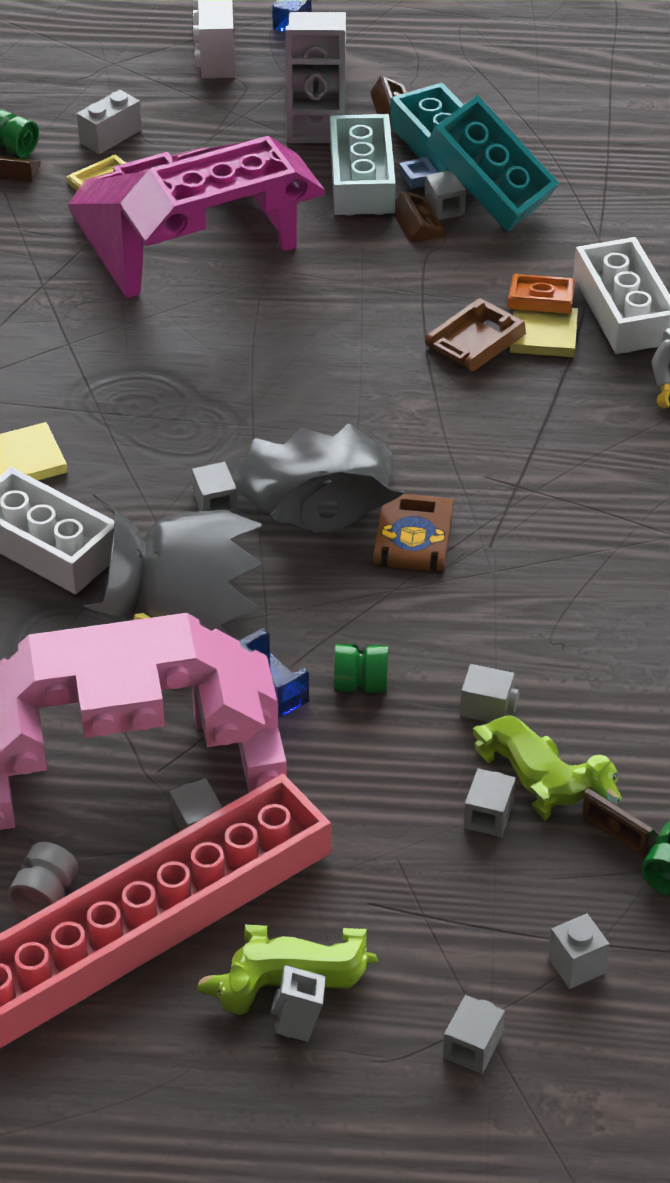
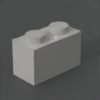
(109, 121)

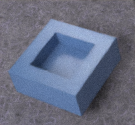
(415, 170)

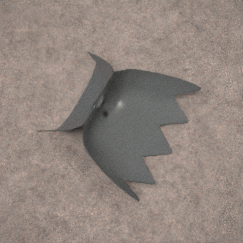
(289, 482)
(189, 572)

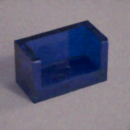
(290, 688)

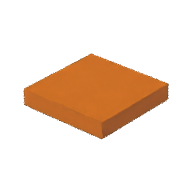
(541, 293)

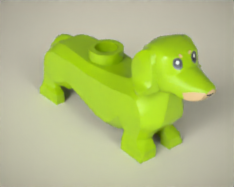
(540, 767)
(263, 960)

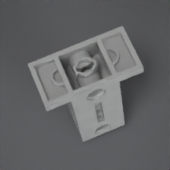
(314, 74)

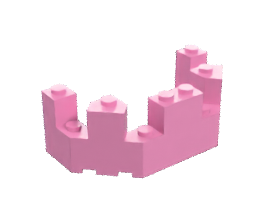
(119, 680)

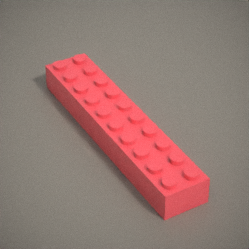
(155, 902)

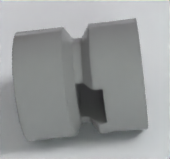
(43, 878)

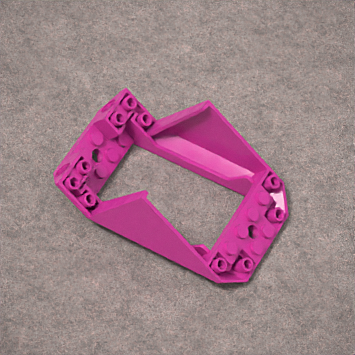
(170, 193)

